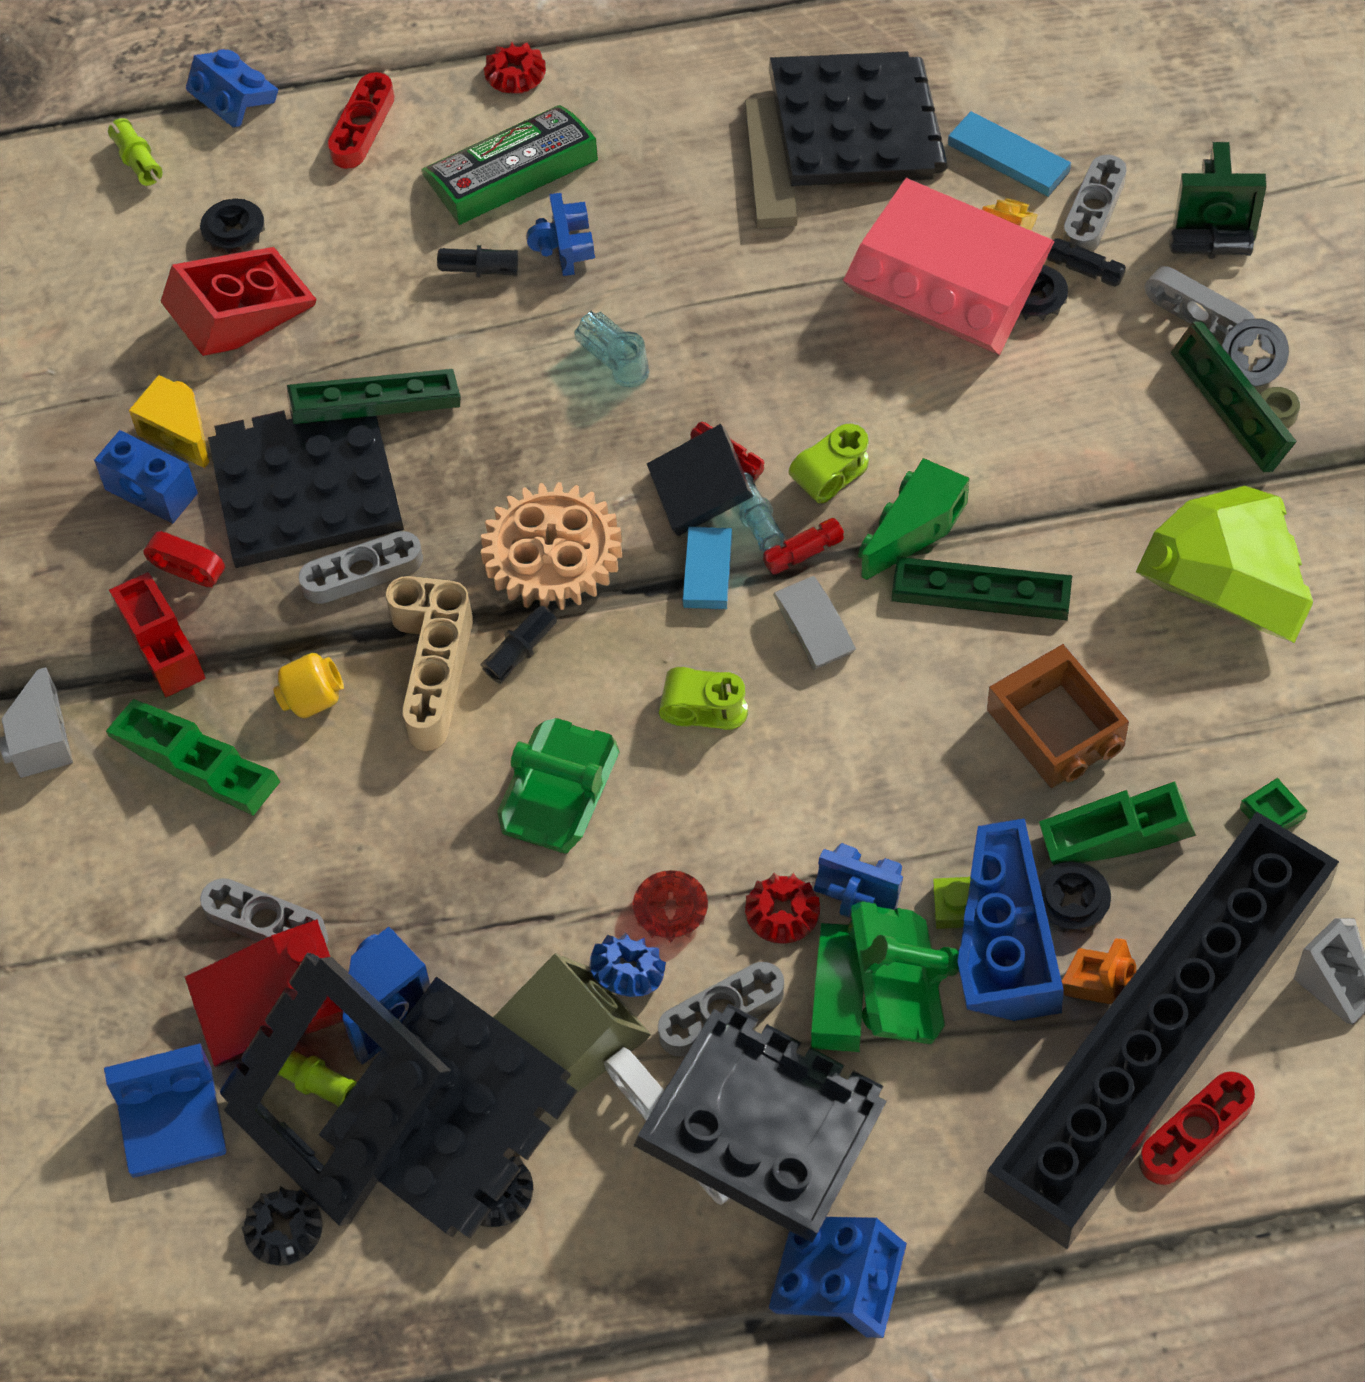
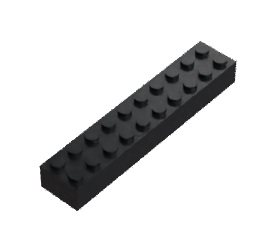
(1159, 1030)

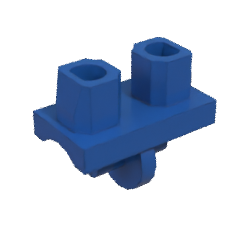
(566, 218)
(852, 881)

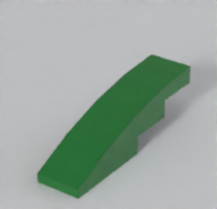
(193, 757)

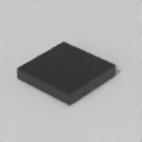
(699, 479)

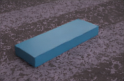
(1009, 153)

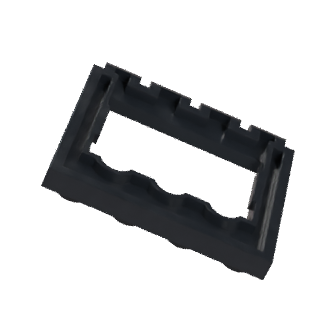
(382, 1122)

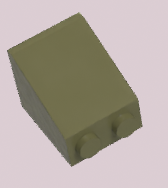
(572, 1019)

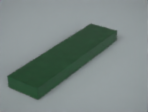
(373, 396)
(1233, 397)
(982, 588)

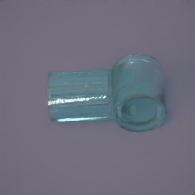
(615, 348)

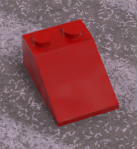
(233, 298)
(243, 987)

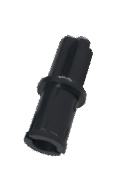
(1212, 242)
(478, 261)
(518, 644)

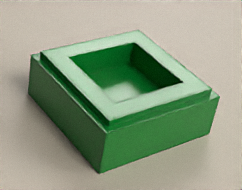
(1276, 804)

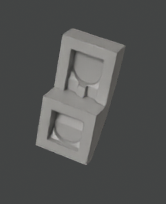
(814, 621)

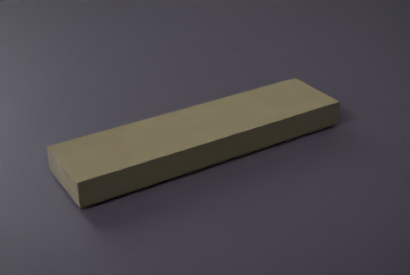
(771, 182)

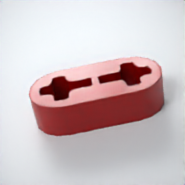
(184, 559)

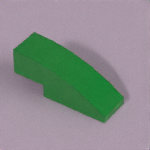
(1118, 826)
(837, 992)

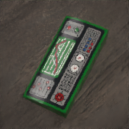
(511, 163)

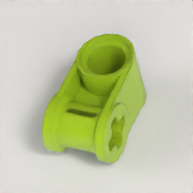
(832, 462)
(700, 696)

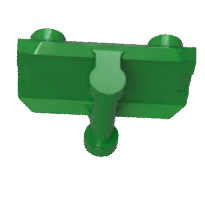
(556, 784)
(900, 972)

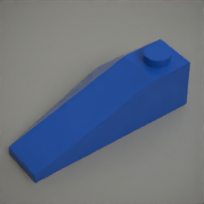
(1006, 939)

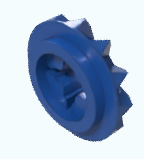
(625, 978)

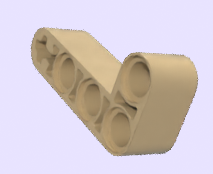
(431, 664)

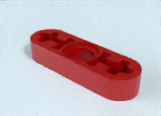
(362, 135)
(1220, 1126)

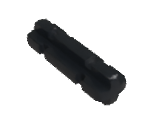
(1087, 262)

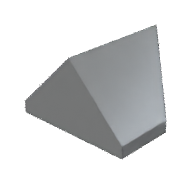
(1335, 969)

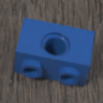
(146, 476)

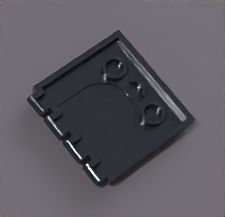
(856, 118)
(301, 485)
(476, 1117)
(763, 1121)

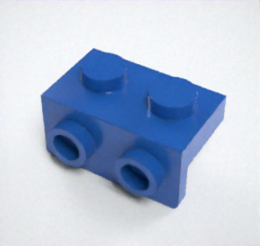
(228, 85)

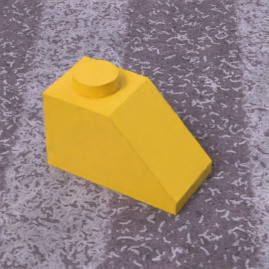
(171, 420)

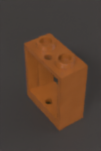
(1038, 679)

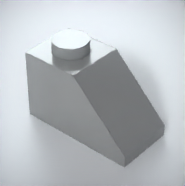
(35, 729)

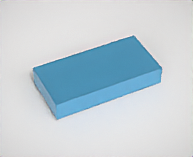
(707, 568)

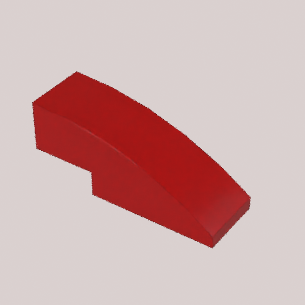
(157, 634)

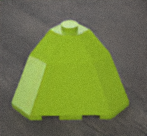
(1233, 557)

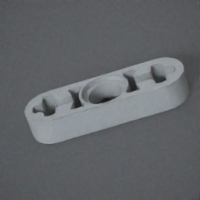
(1093, 189)
(1180, 294)
(353, 583)
(251, 902)
(726, 989)

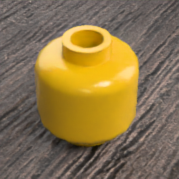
(308, 685)

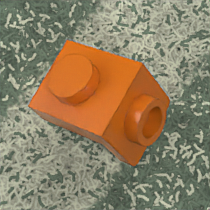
(1099, 974)

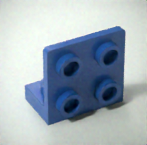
(167, 1110)
(842, 1274)

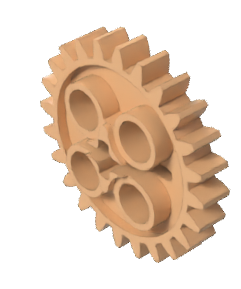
(551, 546)

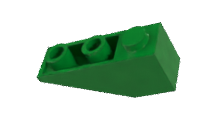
(922, 514)

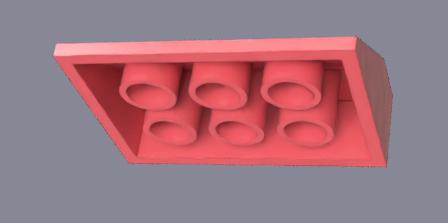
(949, 265)

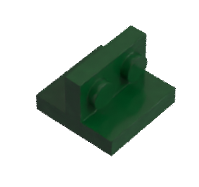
(1220, 196)

